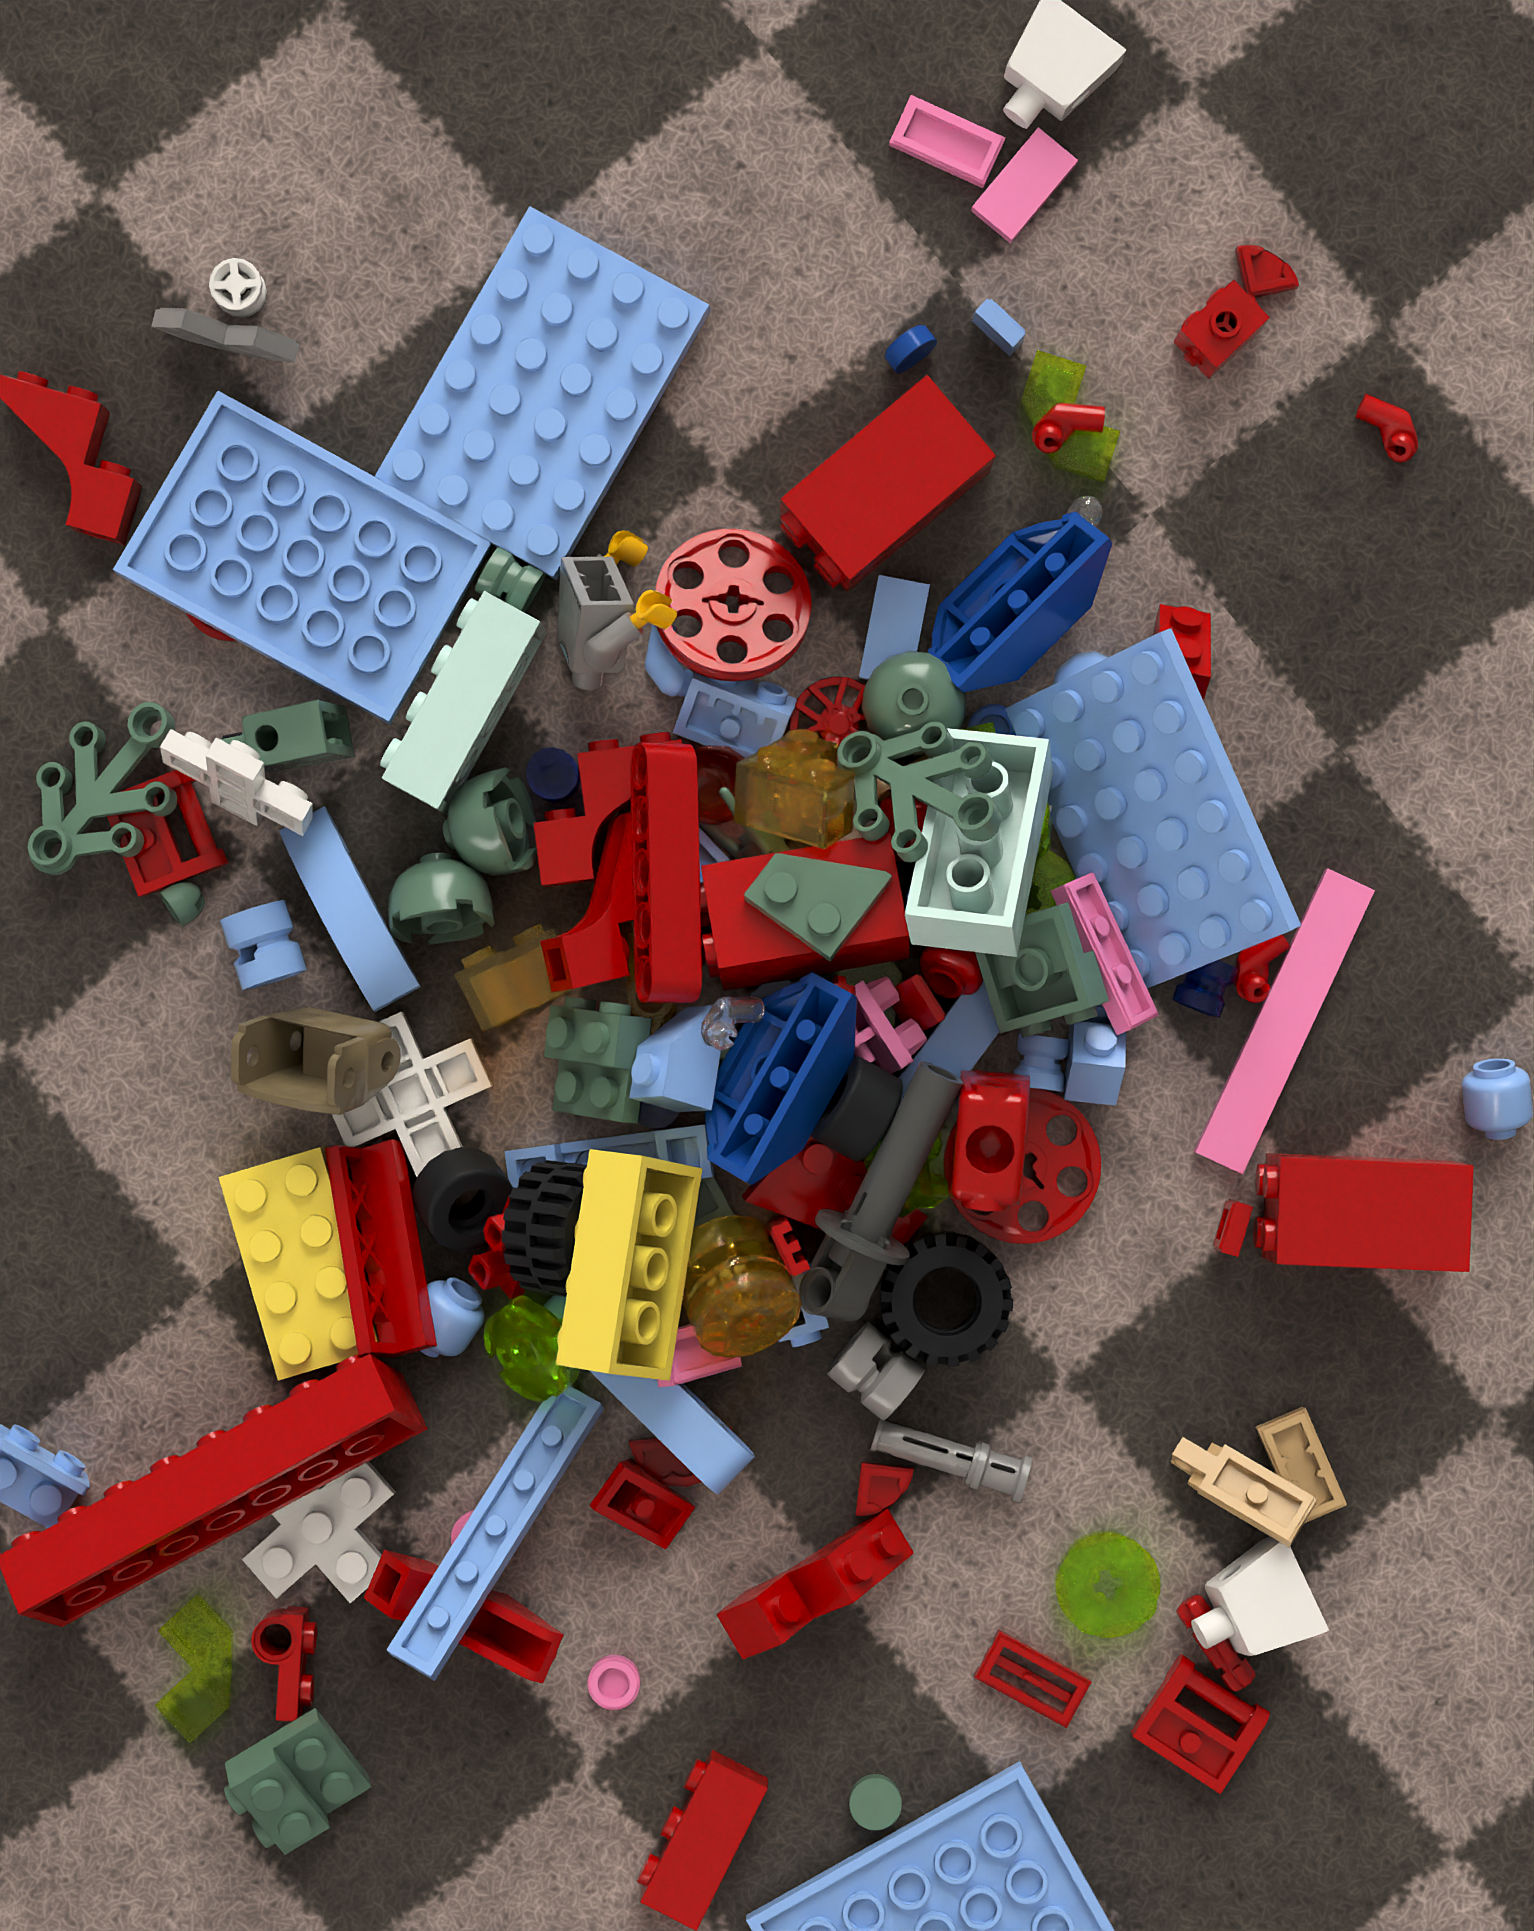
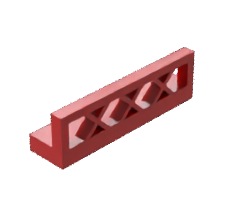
(385, 1249)

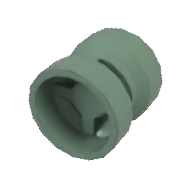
(508, 580)

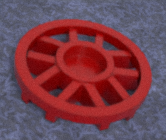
(836, 719)

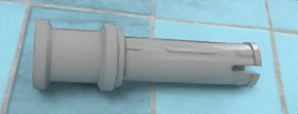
(976, 1465)

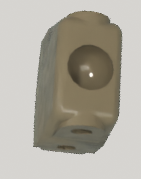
(328, 1068)

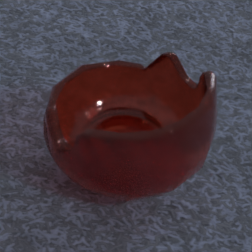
(715, 770)

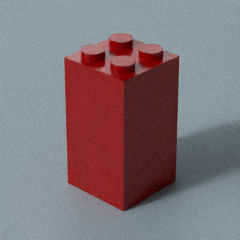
(885, 485)
(755, 950)
(1365, 1212)

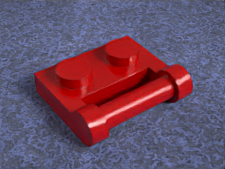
(160, 859)
(1191, 1739)

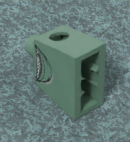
(297, 735)

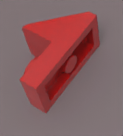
(642, 1504)

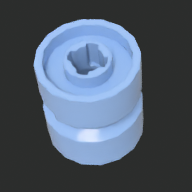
(263, 945)

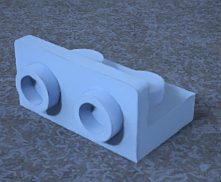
(734, 713)
(36, 1479)

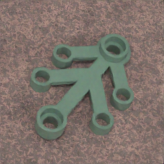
(914, 783)
(97, 794)

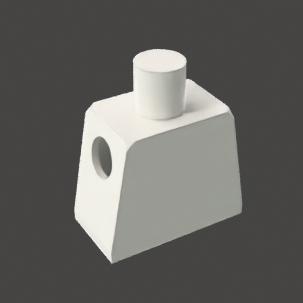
(1058, 63)
(1260, 1602)

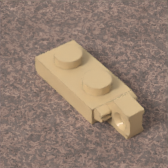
(1245, 1489)

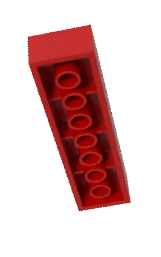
(211, 1491)

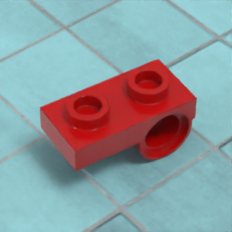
(294, 1685)

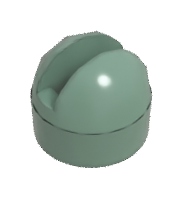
(183, 901)

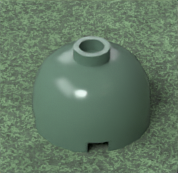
(910, 693)
(489, 824)
(441, 900)

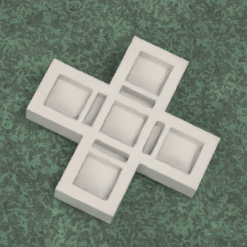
(237, 780)
(418, 1097)
(325, 1533)

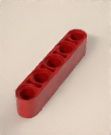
(666, 873)

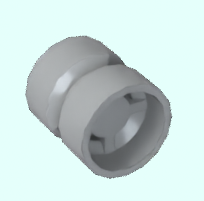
(875, 1371)

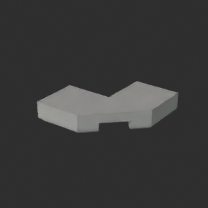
(240, 339)

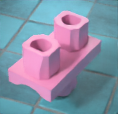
(874, 1034)

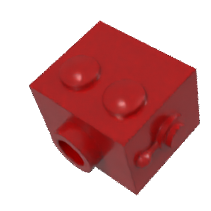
(1201, 335)

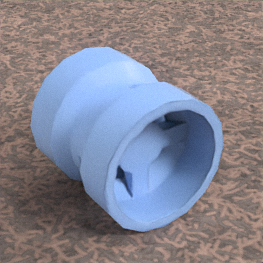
(1041, 1061)

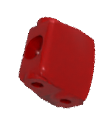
(990, 1140)

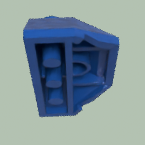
(1019, 602)
(780, 1077)

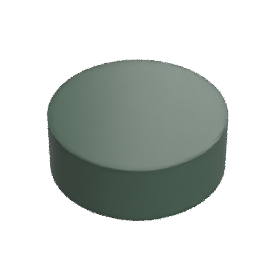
(875, 1802)

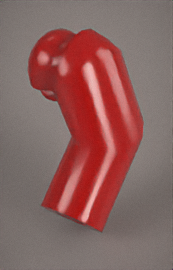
(1394, 427)

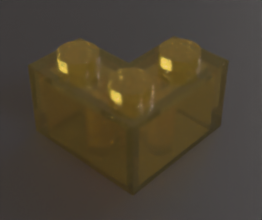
(796, 790)
(508, 982)

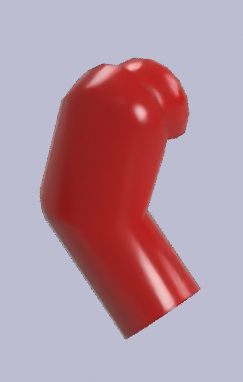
(1063, 421)
(1253, 968)

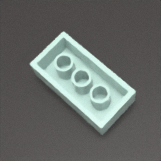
(464, 701)
(978, 891)

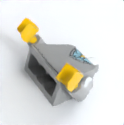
(598, 611)

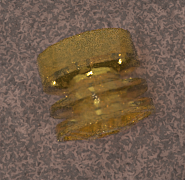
(738, 1288)

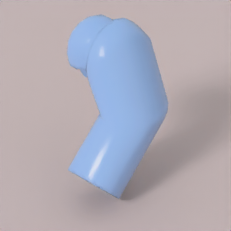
(665, 668)

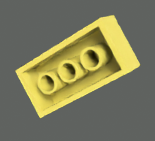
(293, 1260)
(628, 1265)

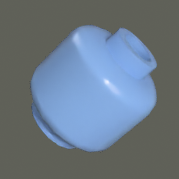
(1497, 1098)
(455, 1316)

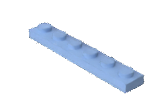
(494, 1531)

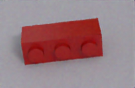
(701, 1838)

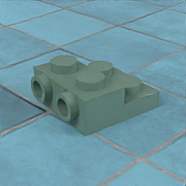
(1046, 977)
(595, 1058)
(294, 1781)

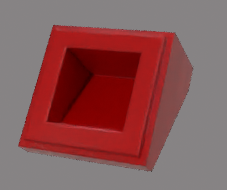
(917, 1003)

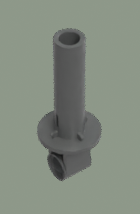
(860, 1239)

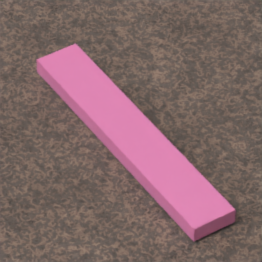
(1284, 1021)

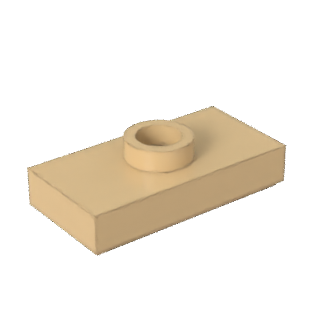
(1300, 1459)

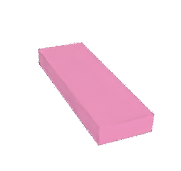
(1098, 931)

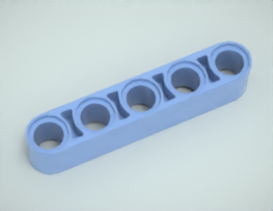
(678, 1422)

